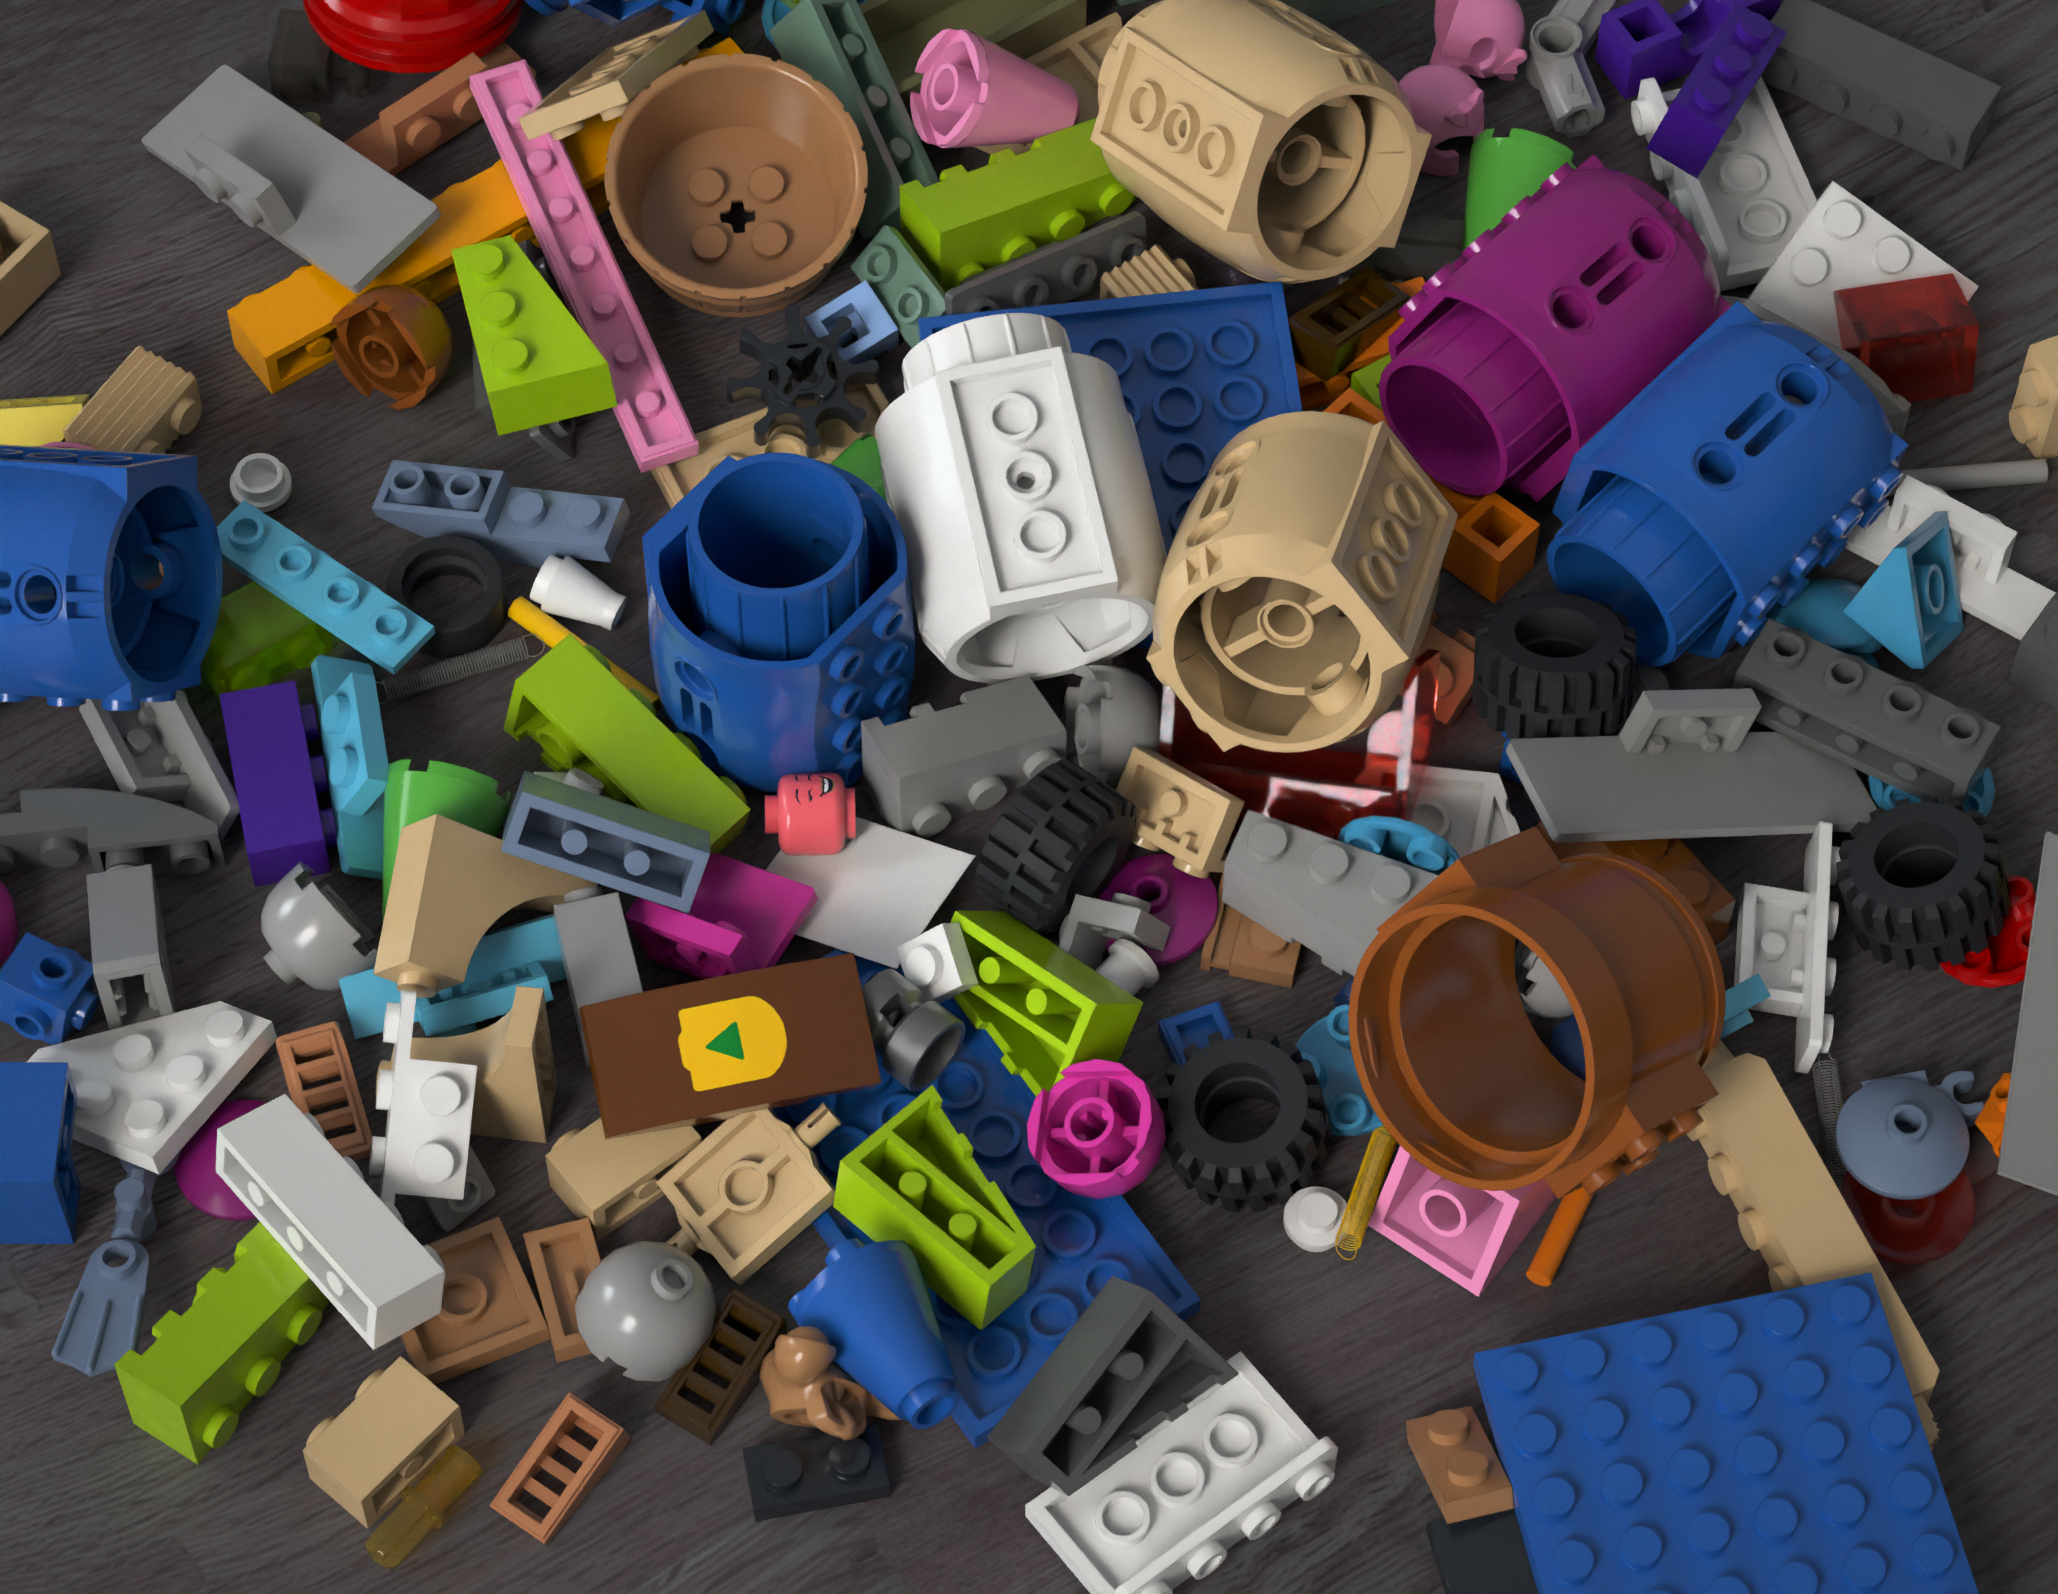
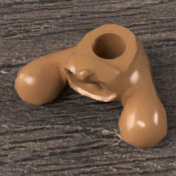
(813, 1390)

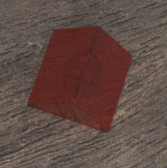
(1912, 335)

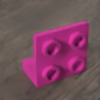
(734, 924)

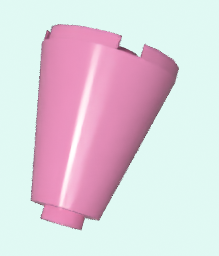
(986, 95)

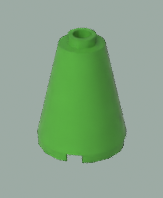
(1505, 173)
(444, 791)

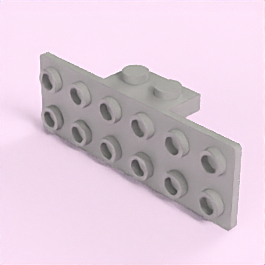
(291, 178)
(1687, 773)

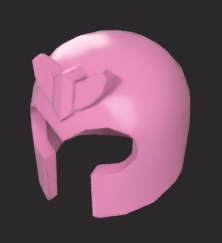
(1480, 37)
(1447, 106)

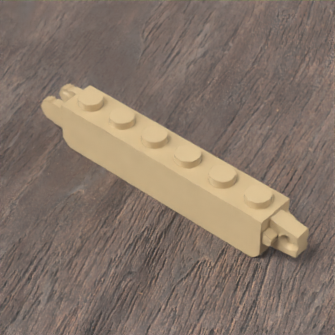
(1792, 1203)

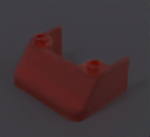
(1319, 786)

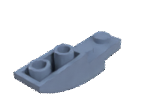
(509, 521)

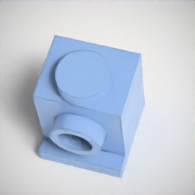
(869, 321)

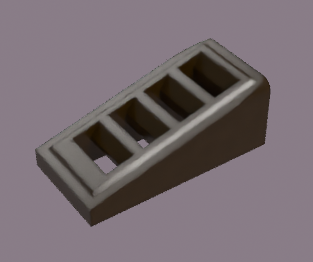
(1330, 352)
(733, 1312)

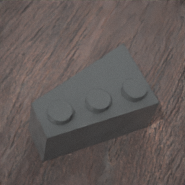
(1106, 1387)

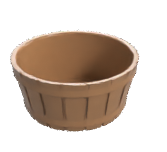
(725, 137)

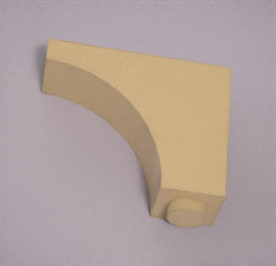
(446, 896)
(513, 1072)

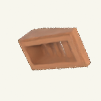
(319, 1055)
(555, 1434)

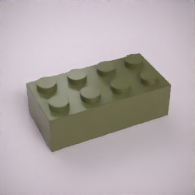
(1017, 26)

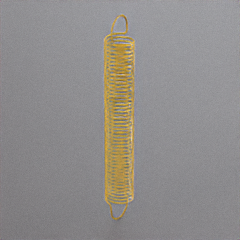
(1378, 1187)

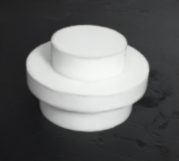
(261, 482)
(1314, 1218)

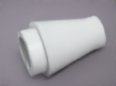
(575, 593)

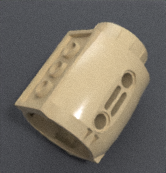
(1259, 135)
(1300, 583)

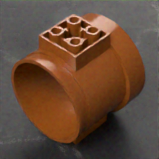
(1457, 1058)

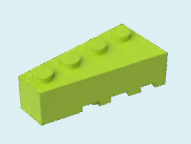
(1010, 204)
(613, 733)
(221, 1348)

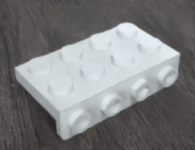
(1747, 193)
(1188, 1490)

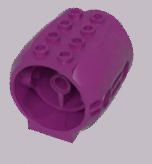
(1546, 331)

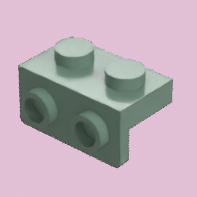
(900, 282)

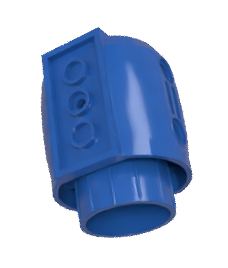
(1722, 491)
(85, 582)
(780, 618)

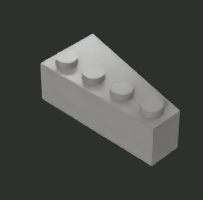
(1315, 888)

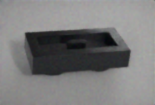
(815, 1473)

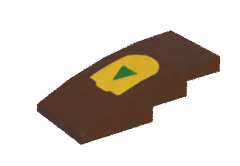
(729, 1045)

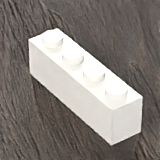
(330, 1220)

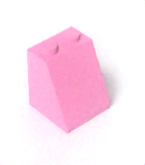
(1454, 1226)

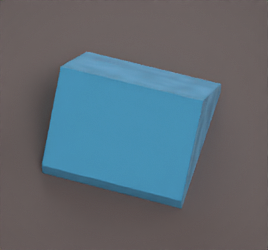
(1913, 596)

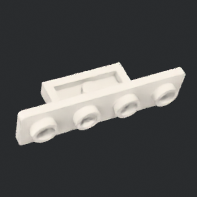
(1980, 554)
(1786, 942)
(426, 1116)

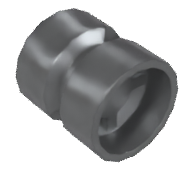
(910, 1035)

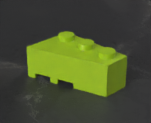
(527, 342)
(1040, 1000)
(924, 1188)

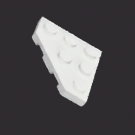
(1837, 249)
(159, 1079)

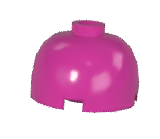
(1097, 1130)

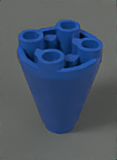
(883, 1328)

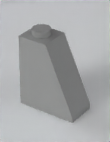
(129, 945)
(595, 950)

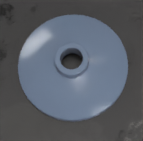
(1895, 1161)

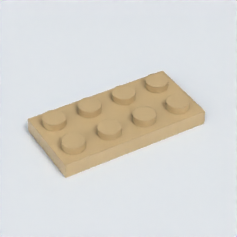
(616, 78)

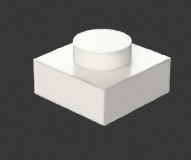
(938, 963)

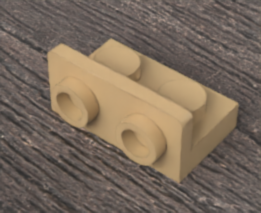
(1179, 812)

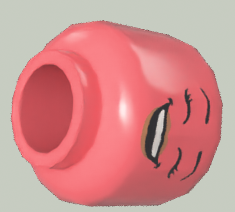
(811, 814)

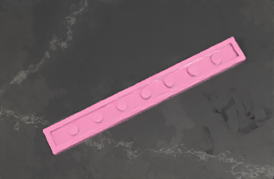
(585, 268)

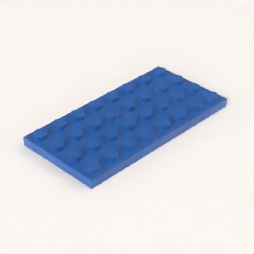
(1075, 1236)

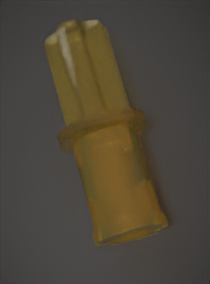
(422, 1507)

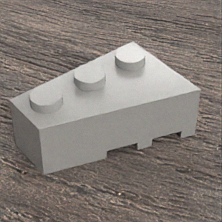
(959, 757)

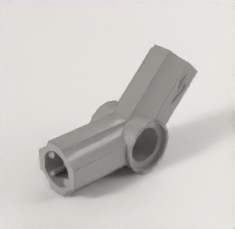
(1559, 68)

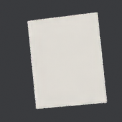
(874, 890)

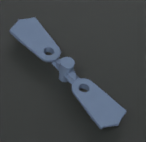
(109, 1300)

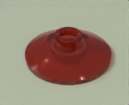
(1935, 1232)

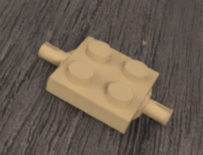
(750, 1188)

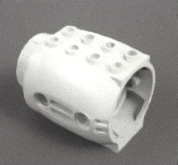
(1020, 501)

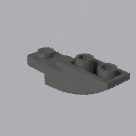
(108, 829)

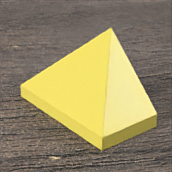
(38, 419)

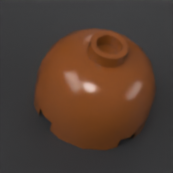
(393, 343)

